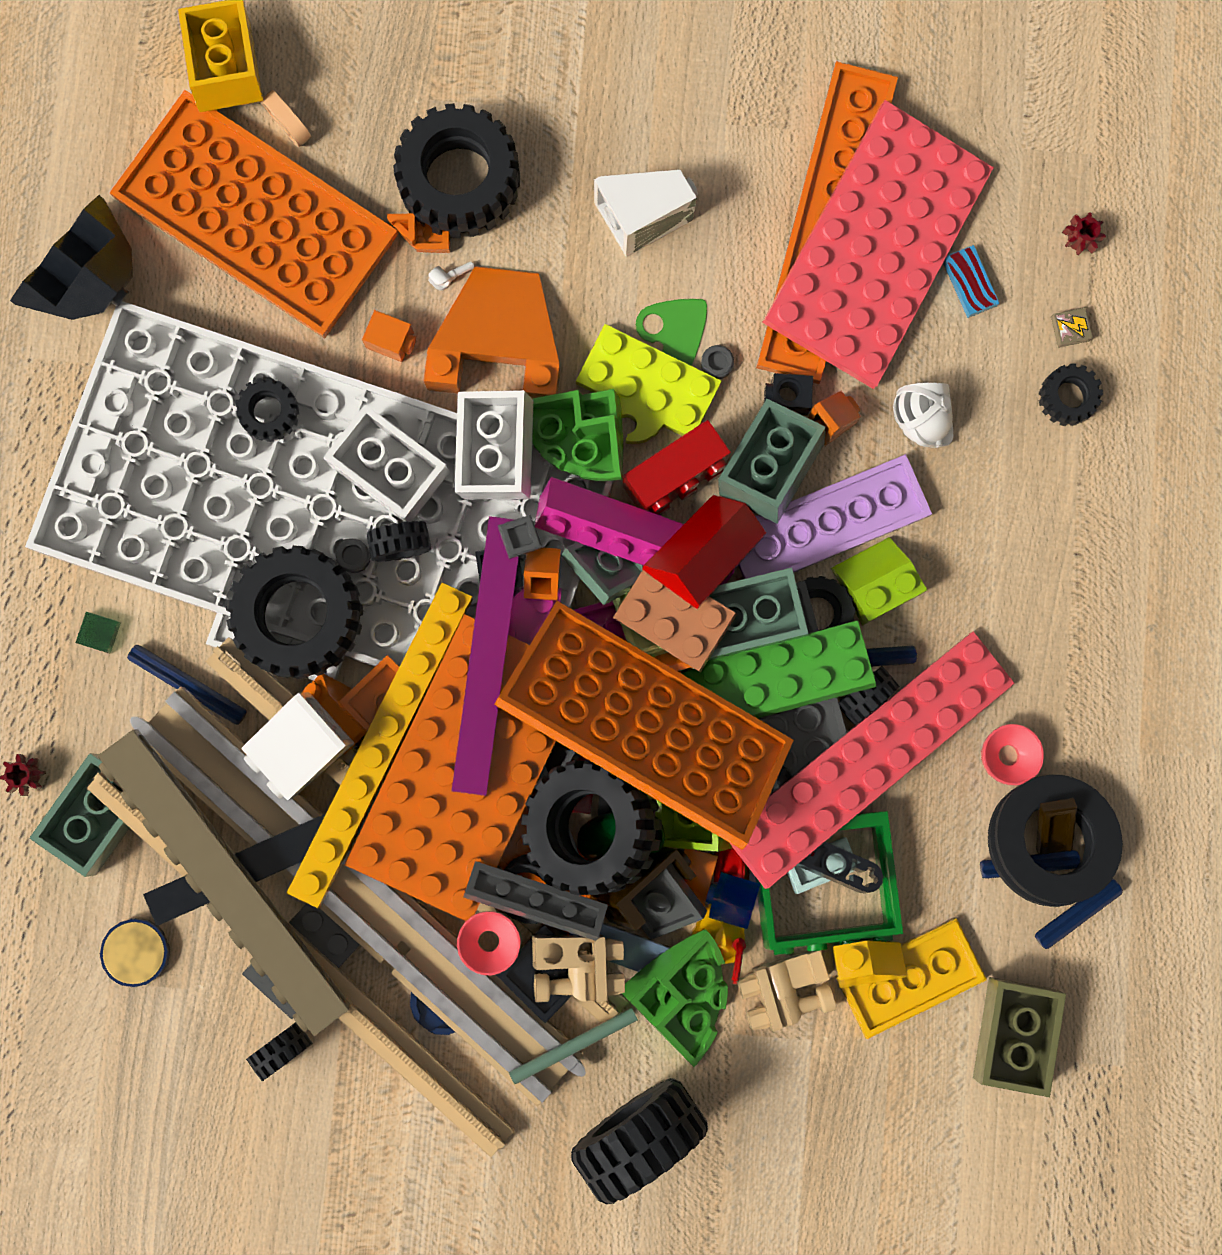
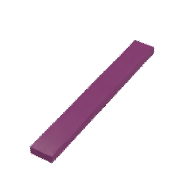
(485, 665)

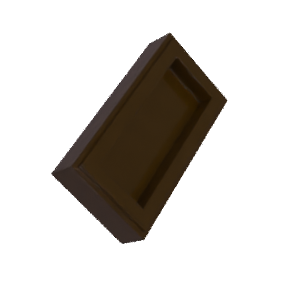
(1056, 826)

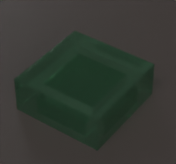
(98, 632)

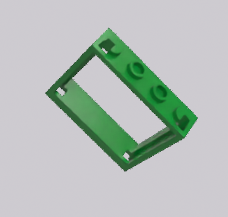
(888, 894)

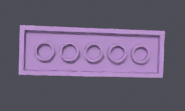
(839, 519)

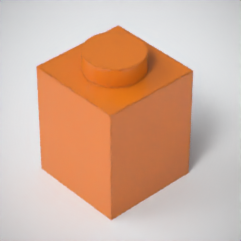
(389, 336)
(542, 574)

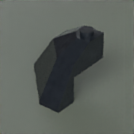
(82, 269)

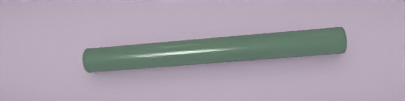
(573, 1046)

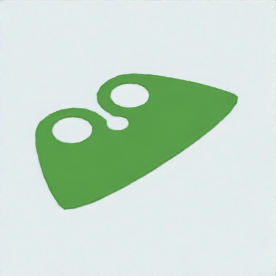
(681, 328)

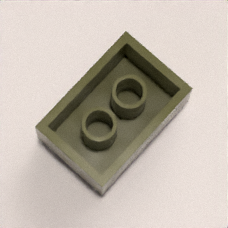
(1019, 1037)

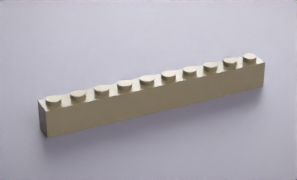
(224, 881)

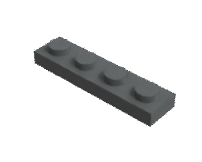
(535, 901)

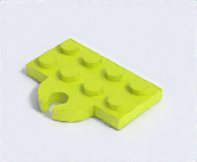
(650, 385)

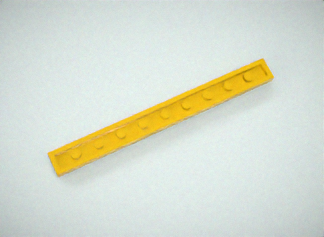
(379, 746)

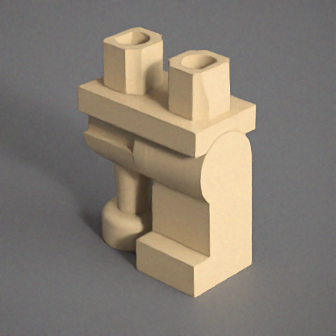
(585, 966)
(777, 990)

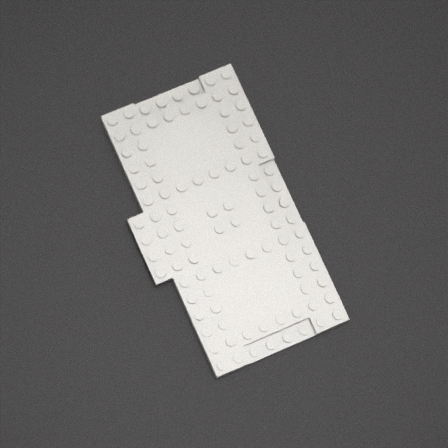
(182, 497)

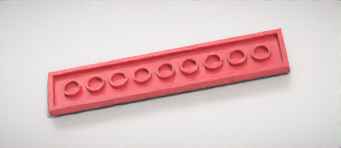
(872, 757)

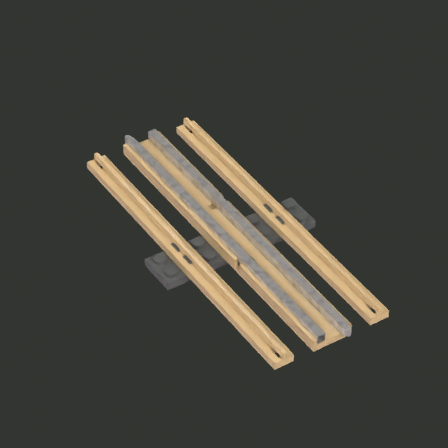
(357, 913)

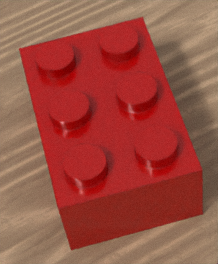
(677, 469)

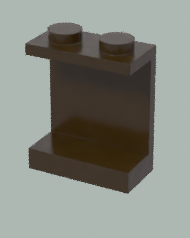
(621, 909)

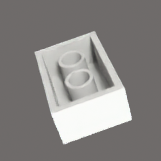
(494, 445)
(386, 464)

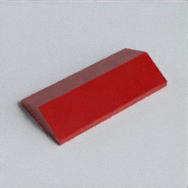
(706, 549)

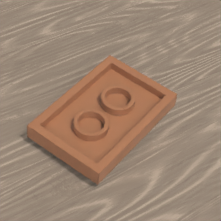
(673, 622)

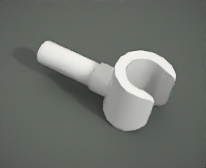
(442, 280)

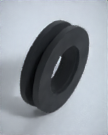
(1100, 834)

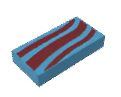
(970, 281)

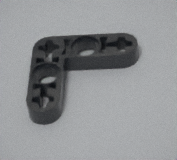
(817, 864)

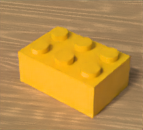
(220, 55)

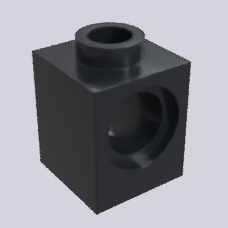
(800, 384)

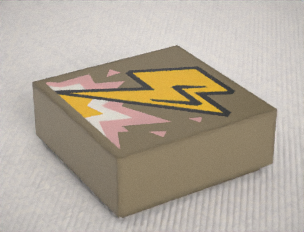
(1071, 327)

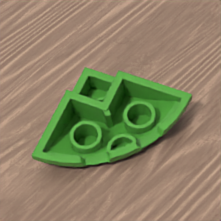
(580, 433)
(683, 994)

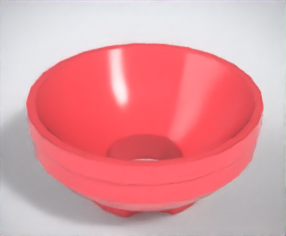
(1028, 750)
(492, 961)

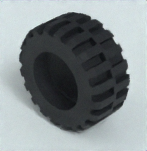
(450, 131)
(263, 580)
(549, 831)
(639, 1141)

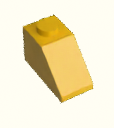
(868, 962)

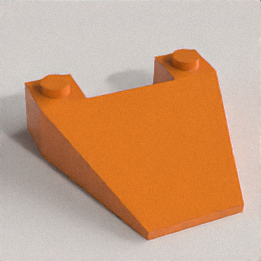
(496, 320)

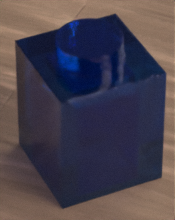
(732, 900)

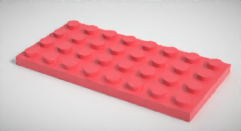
(878, 245)

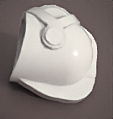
(925, 413)

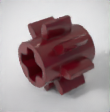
(1087, 241)
(11, 775)

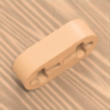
(285, 118)

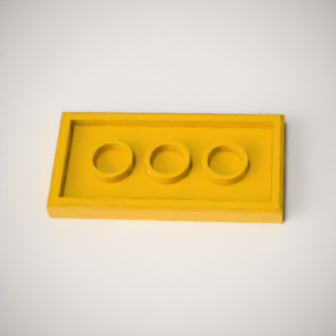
(937, 969)

